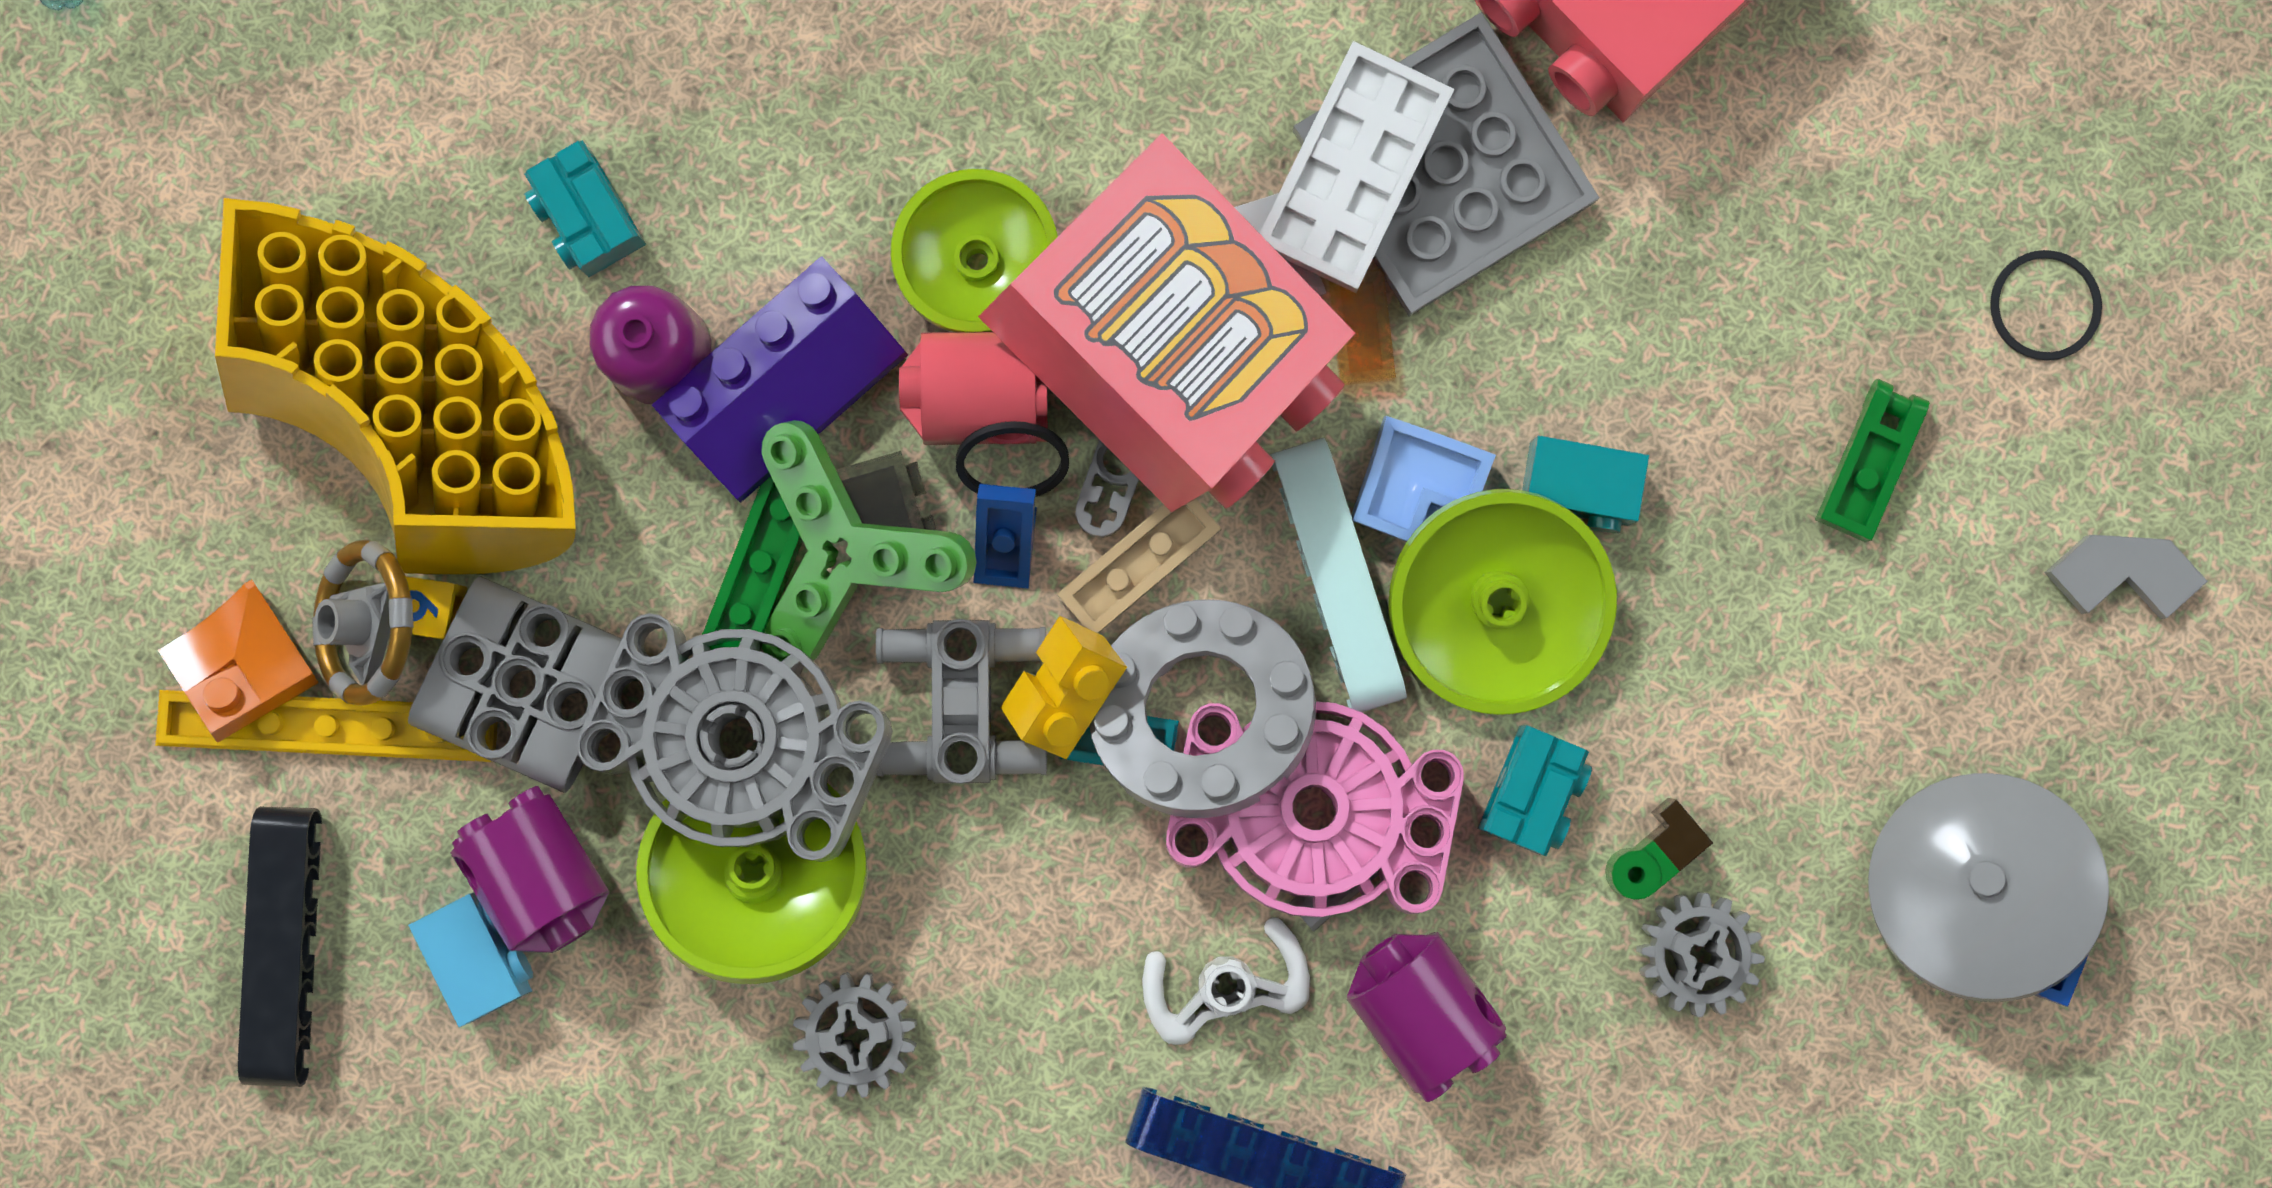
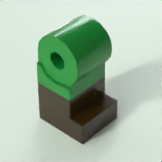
(1659, 856)

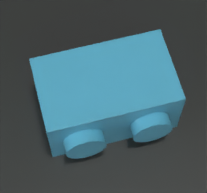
(470, 960)

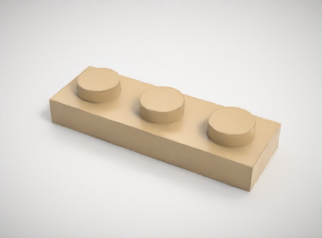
(1137, 564)

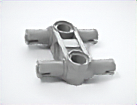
(961, 700)

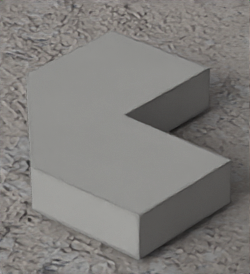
(2148, 565)

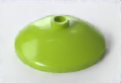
(951, 222)

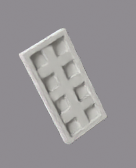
(1355, 166)

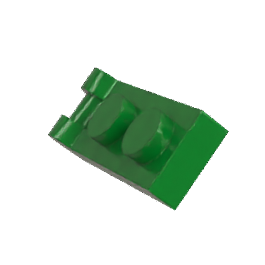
(1872, 462)

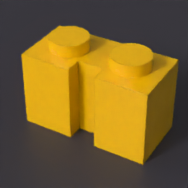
(1067, 689)

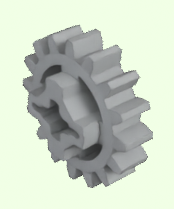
(1692, 975)
(829, 1039)

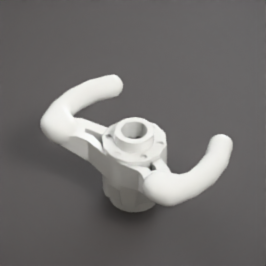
(1285, 997)

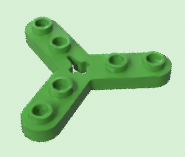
(826, 516)

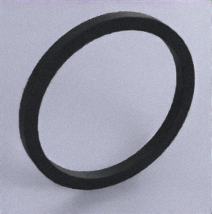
(2081, 269)
(1007, 428)

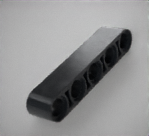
(277, 946)

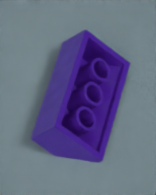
(791, 361)

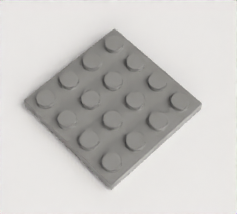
(1486, 178)

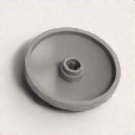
(1988, 887)

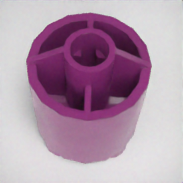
(531, 874)
(1425, 1011)

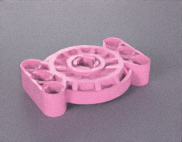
(1364, 836)

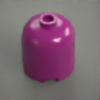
(647, 341)

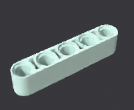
(1339, 575)

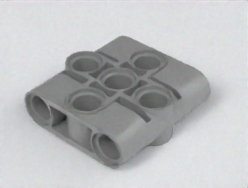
(465, 706)

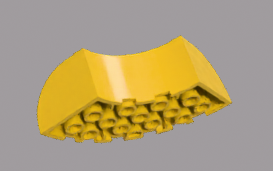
(399, 382)

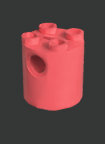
(966, 383)

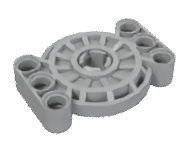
(681, 728)

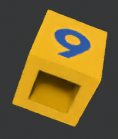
(434, 606)

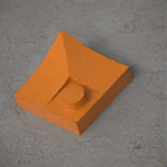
(238, 664)

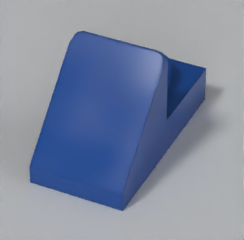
(1004, 535)

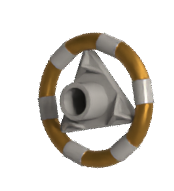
(363, 624)

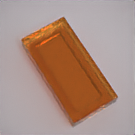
(1370, 351)

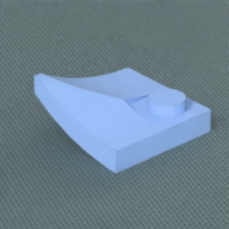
(1414, 476)

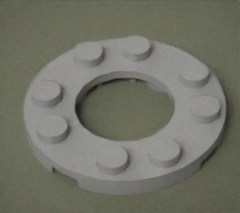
(1239, 773)

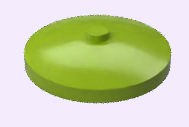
(1502, 601)
(752, 908)

